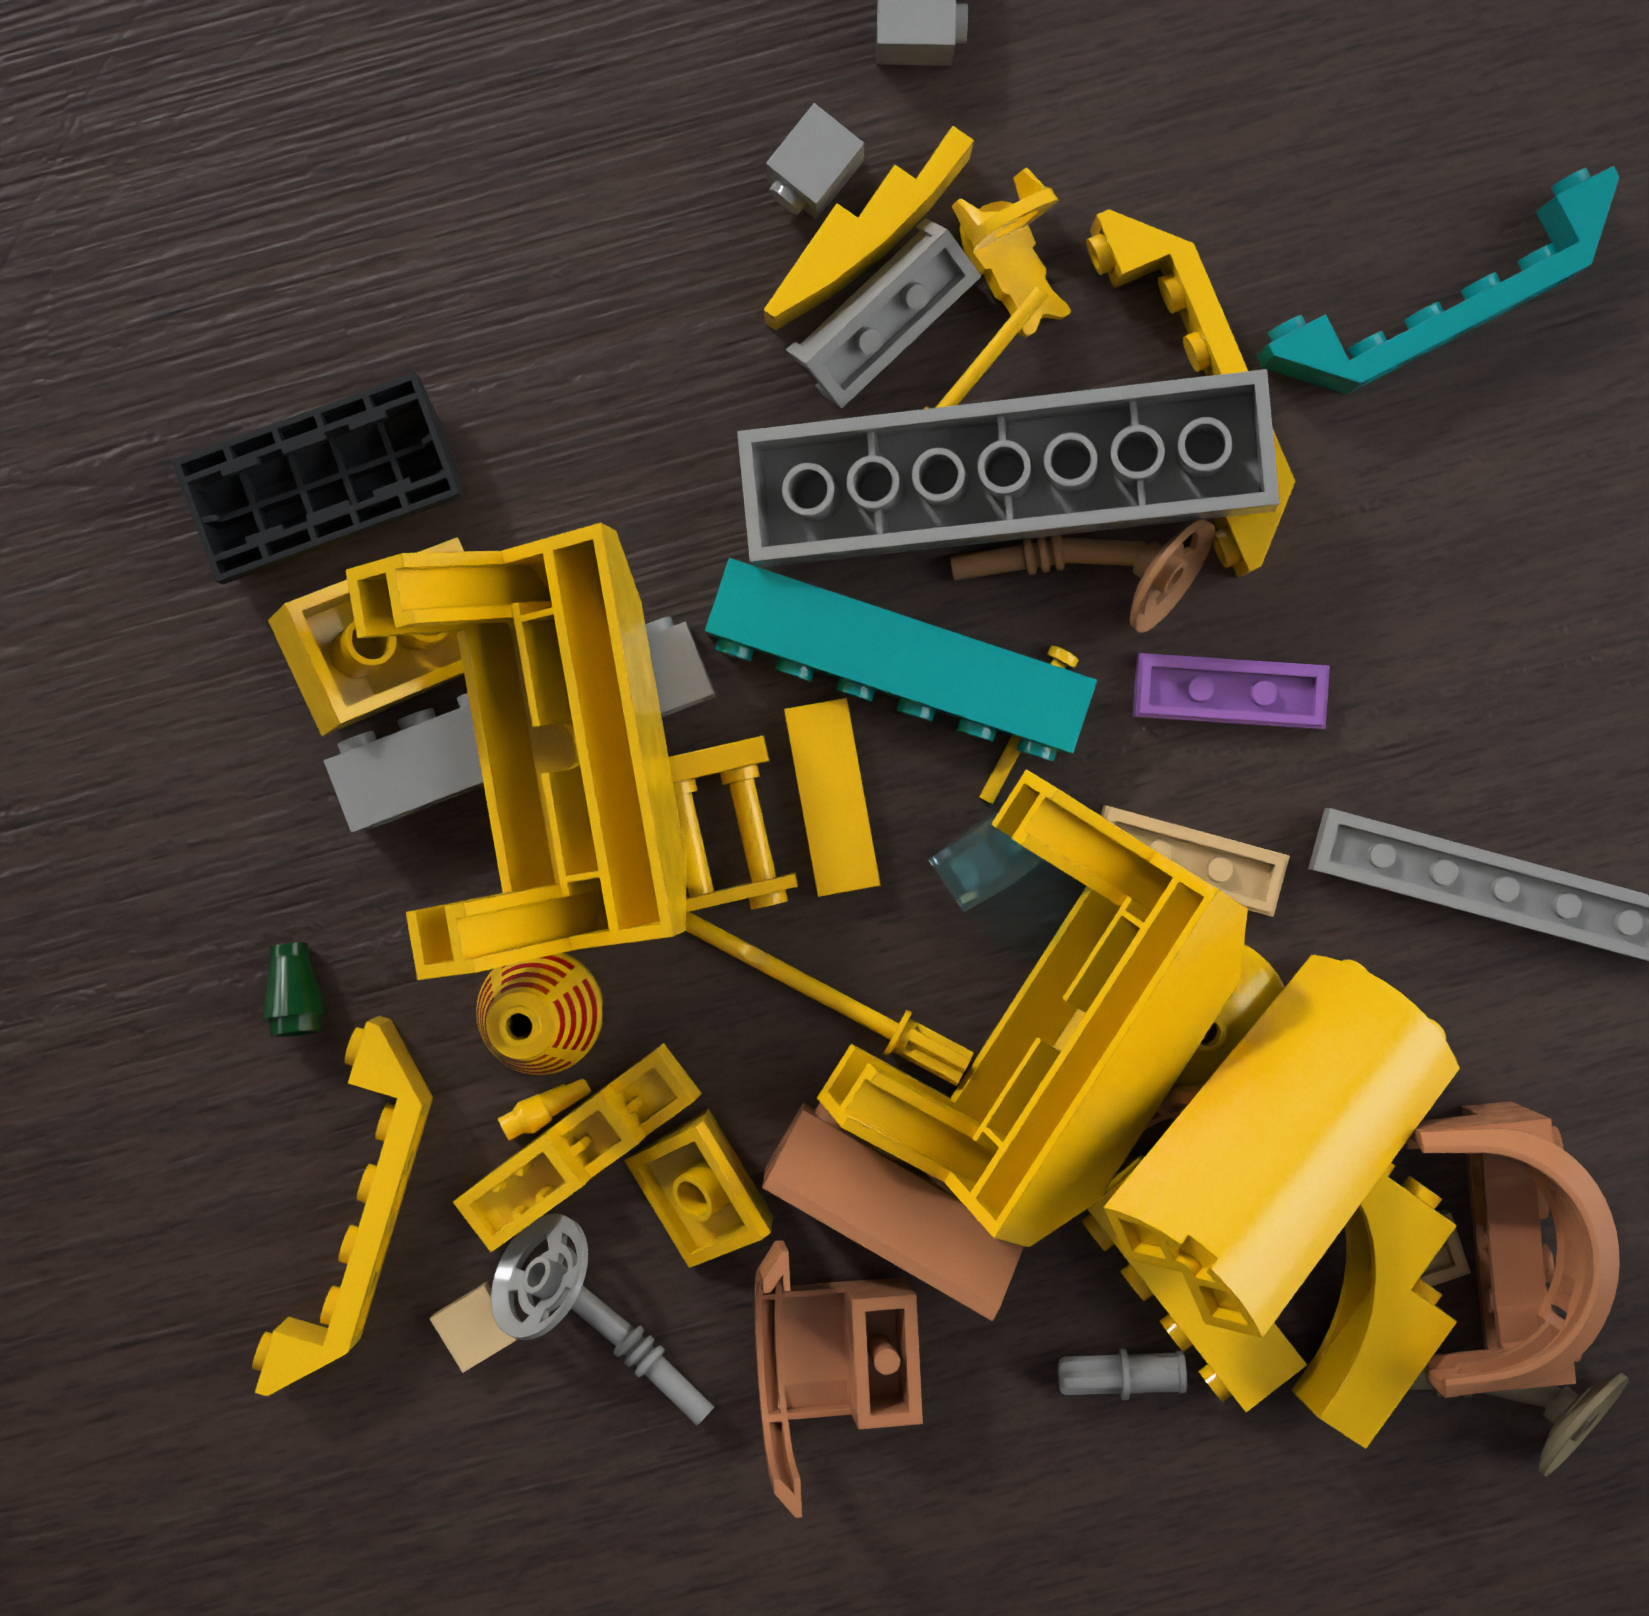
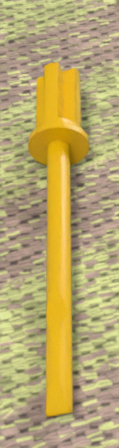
(906, 1038)

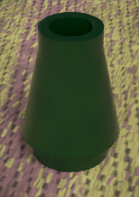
(292, 992)

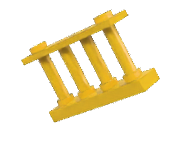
(738, 768)

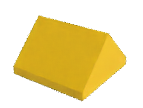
(701, 1191)

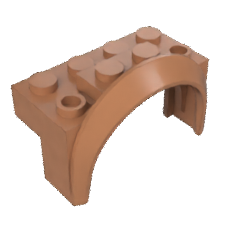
(1508, 1197)

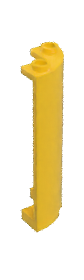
(1284, 1142)

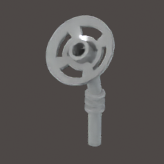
(564, 1287)

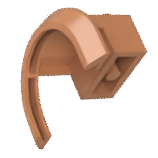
(831, 1355)

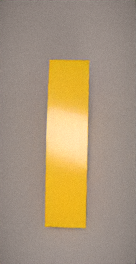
(852, 244)
(577, 1147)

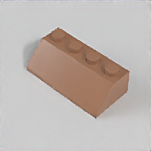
(890, 1210)

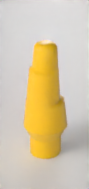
(537, 1111)

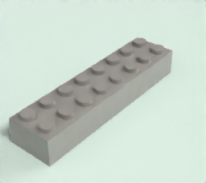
(1010, 469)

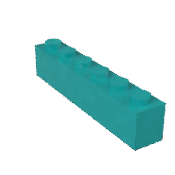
(899, 658)

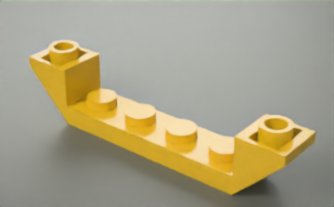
(1134, 249)
(300, 1347)

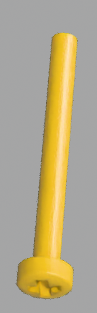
(994, 348)
(1062, 659)

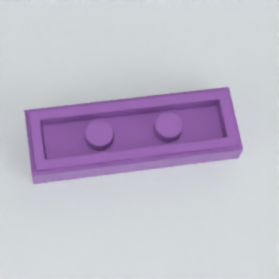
(1231, 691)

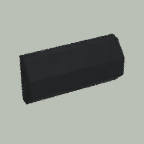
(318, 478)

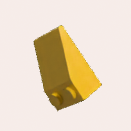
(354, 676)

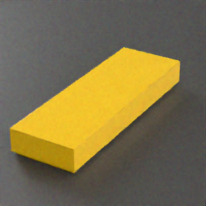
(832, 797)

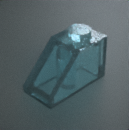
(982, 863)

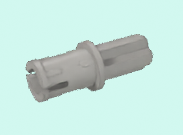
(1122, 1374)

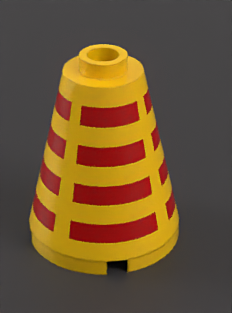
(559, 1001)

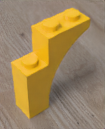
(1385, 1311)

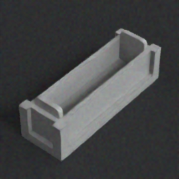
(886, 313)

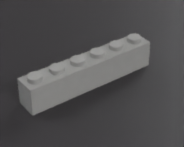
(439, 755)

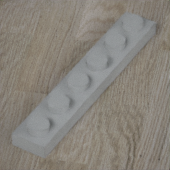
(1482, 883)

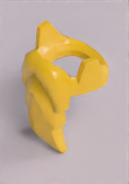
(1002, 248)

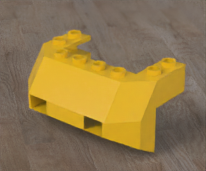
(561, 741)
(1083, 1041)

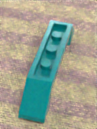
(1574, 227)

